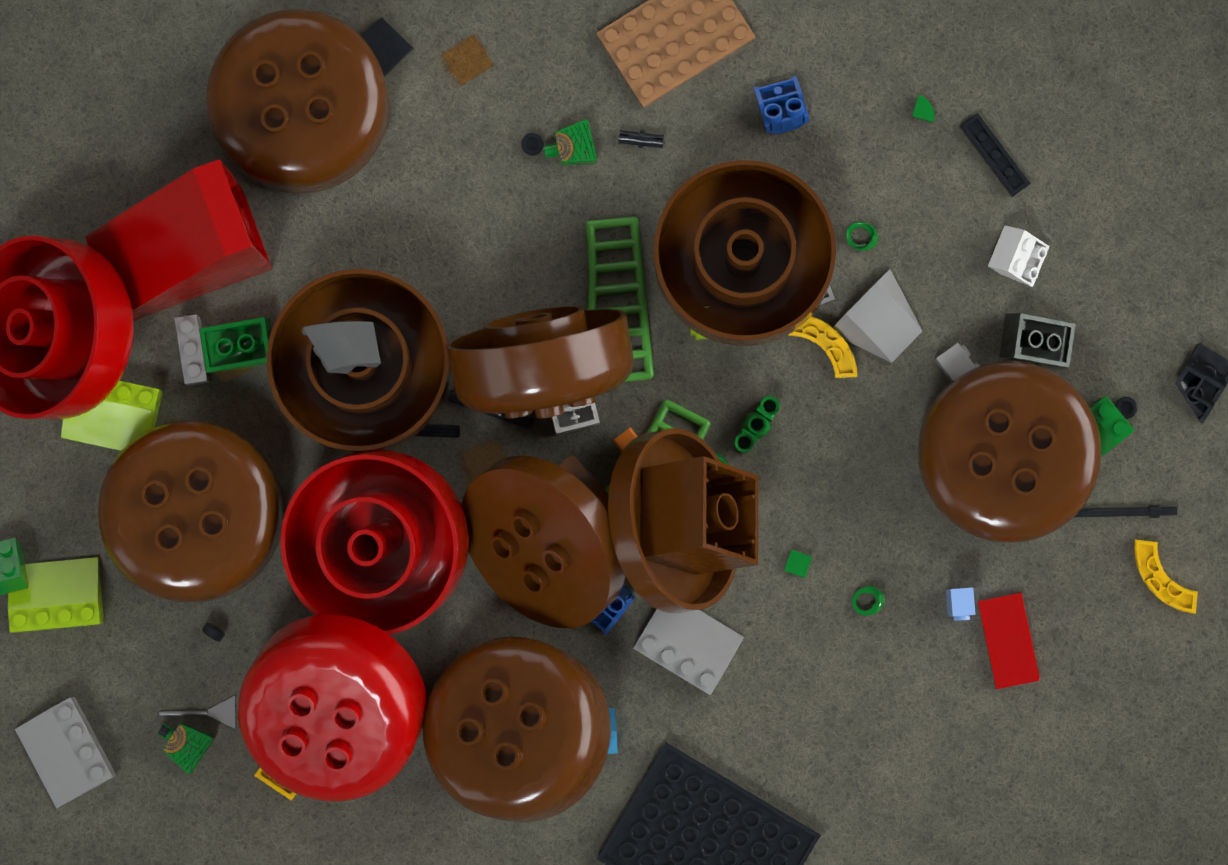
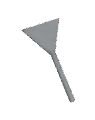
(223, 712)

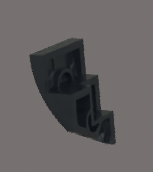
(1203, 381)

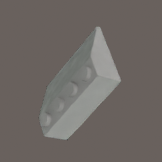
(690, 646)
(65, 752)

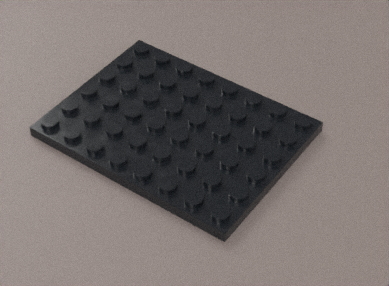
(702, 818)

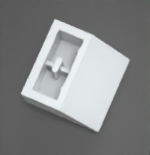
(1018, 255)
(576, 418)

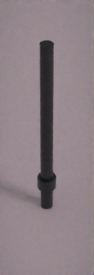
(1152, 511)

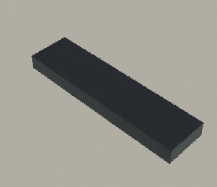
(994, 155)

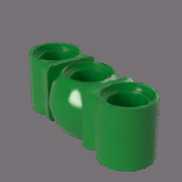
(765, 417)

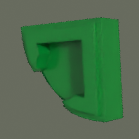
(923, 110)

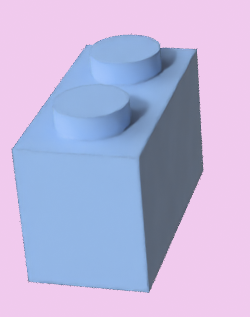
(960, 603)

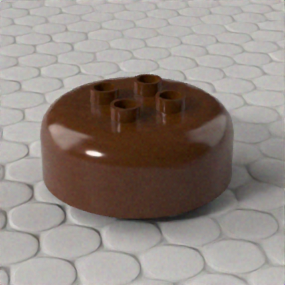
(297, 101)
(749, 248)
(541, 360)
(369, 404)
(1009, 451)
(190, 511)
(516, 729)

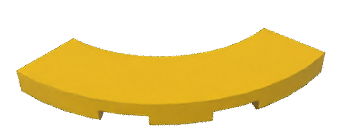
(832, 343)
(1157, 580)

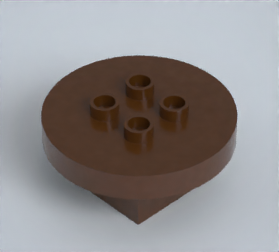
(681, 520)
(544, 539)

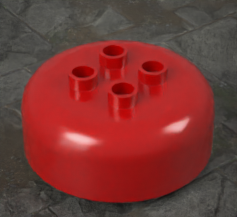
(60, 328)
(375, 539)
(332, 708)

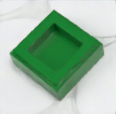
(797, 563)

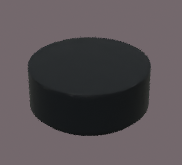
(532, 144)
(1126, 406)
(213, 632)

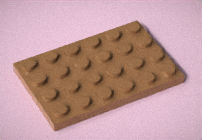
(672, 42)

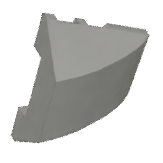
(881, 320)

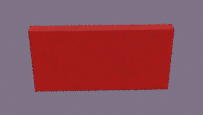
(1008, 640)

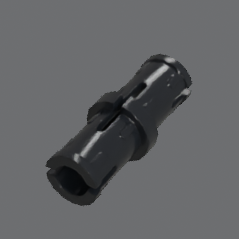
(641, 139)

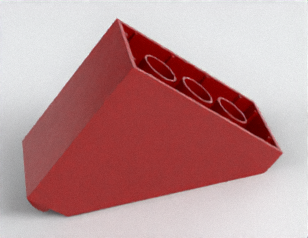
(184, 240)

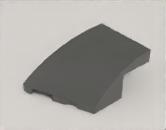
(344, 345)

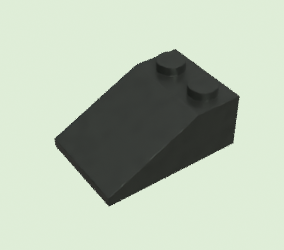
(1037, 339)

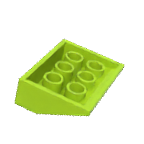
(118, 419)
(58, 596)

